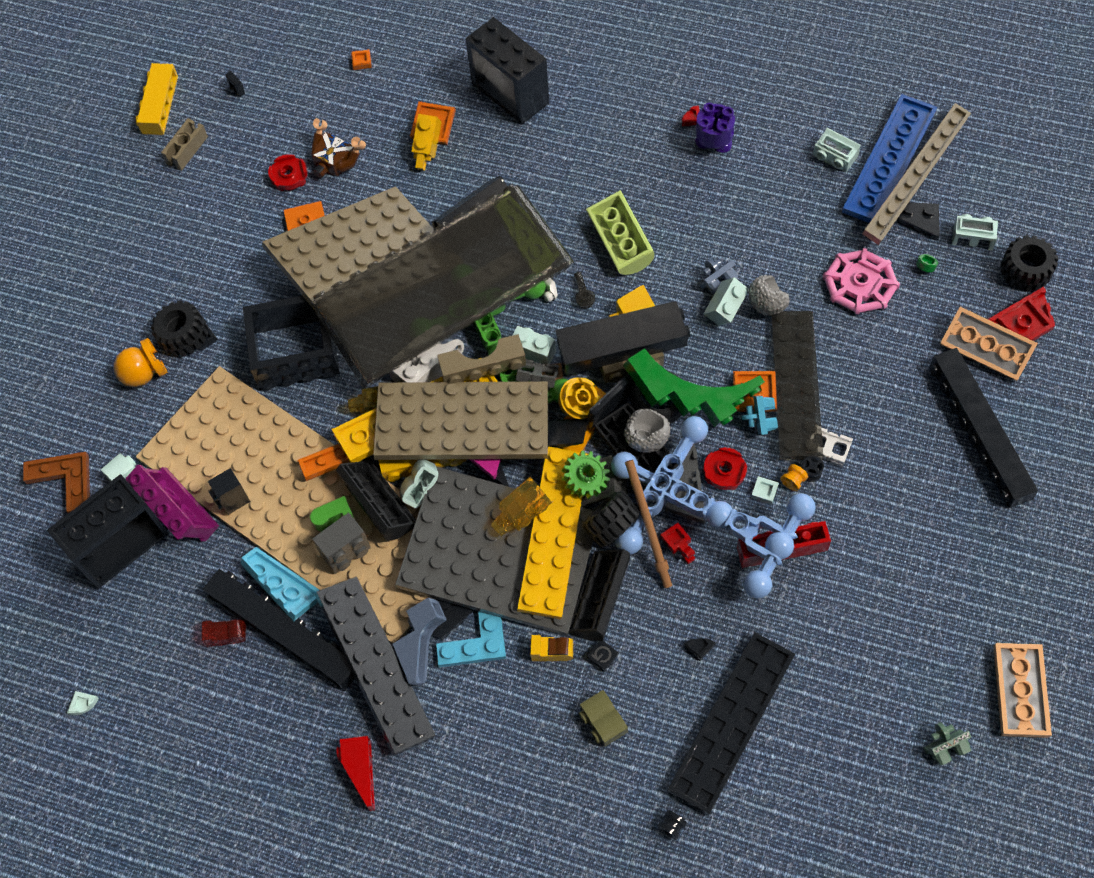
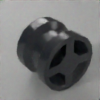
(815, 464)
(672, 824)

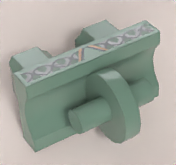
(957, 740)

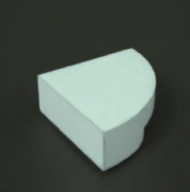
(81, 703)

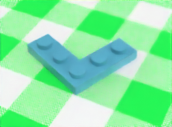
(487, 648)

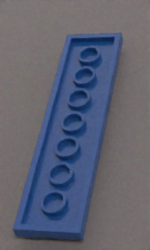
(889, 157)

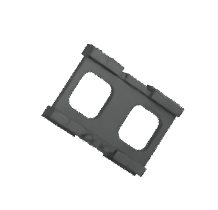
(536, 375)

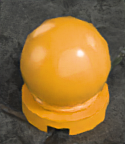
(137, 365)

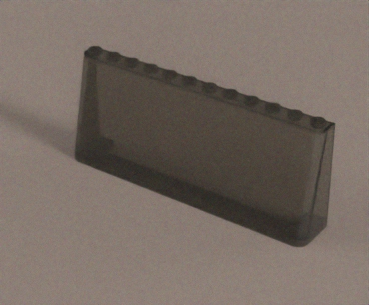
(440, 284)

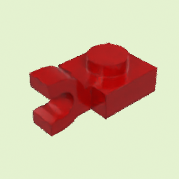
(678, 540)

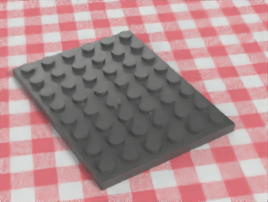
(468, 564)

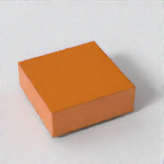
(361, 59)

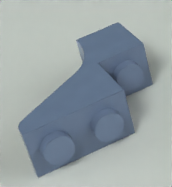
(414, 647)

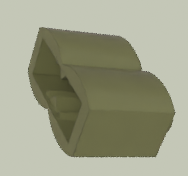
(603, 718)

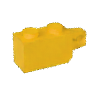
(425, 140)

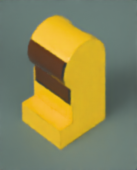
(551, 648)

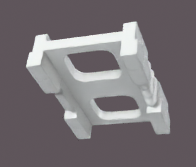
(831, 439)

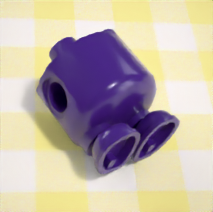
(715, 127)

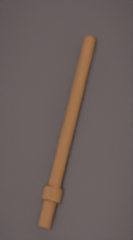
(661, 564)

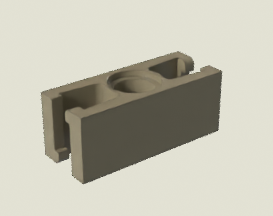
(184, 144)

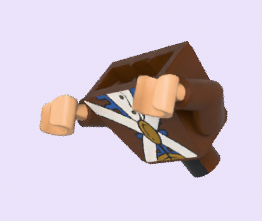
(331, 153)

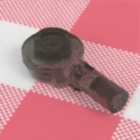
(584, 298)

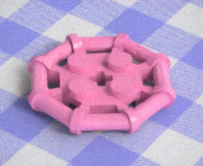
(858, 290)

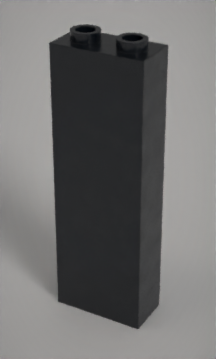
(621, 337)

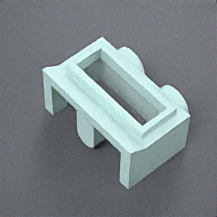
(836, 150)
(975, 230)

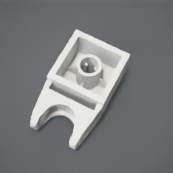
(426, 365)

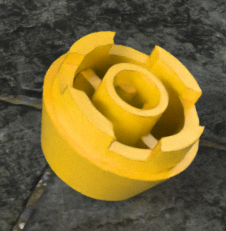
(578, 397)

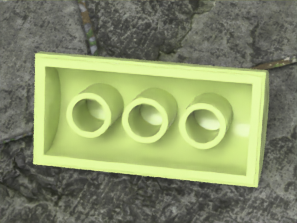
(621, 234)

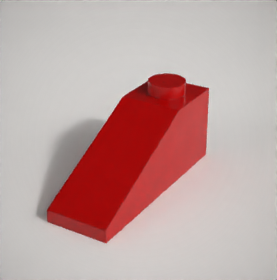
(357, 760)

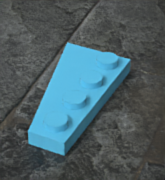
(282, 584)

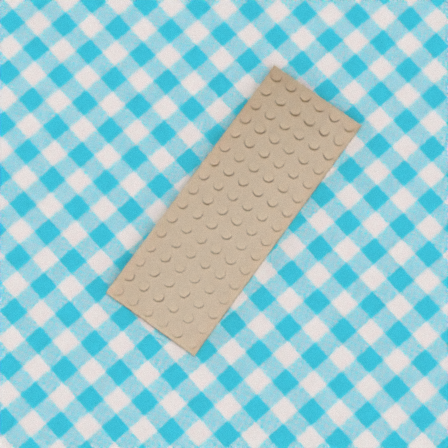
(242, 430)

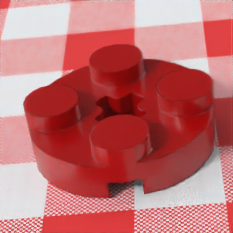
(292, 180)
(727, 480)

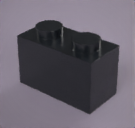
(228, 492)

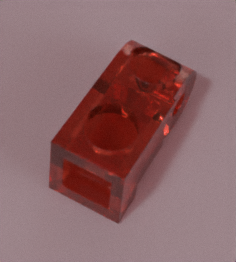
(223, 632)

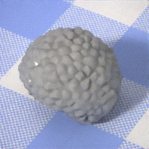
(766, 296)
(647, 430)

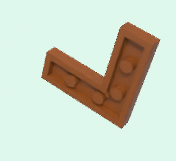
(71, 466)

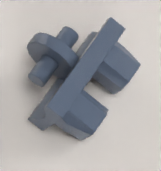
(712, 282)

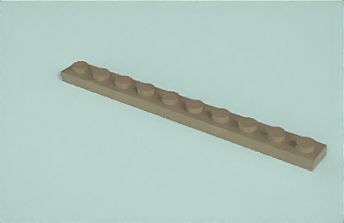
(916, 174)

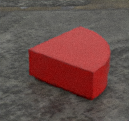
(690, 116)

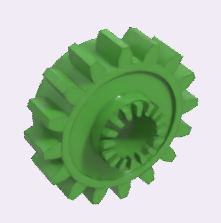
(592, 467)

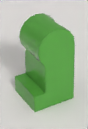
(329, 513)

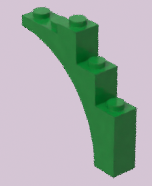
(661, 386)

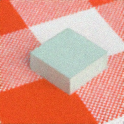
(764, 490)

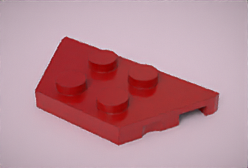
(1028, 316)

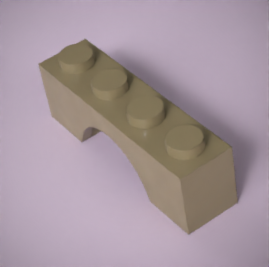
(506, 356)

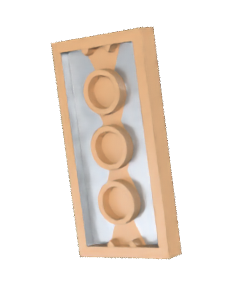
(988, 343)
(1022, 690)

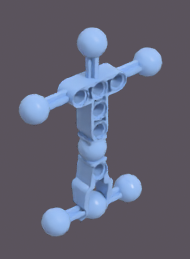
(717, 513)

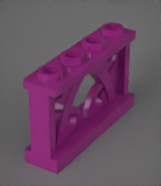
(172, 503)

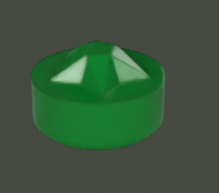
(927, 263)

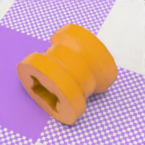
(794, 477)

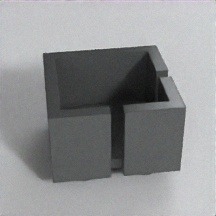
(342, 543)

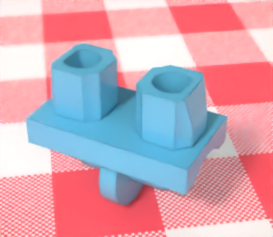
(760, 405)

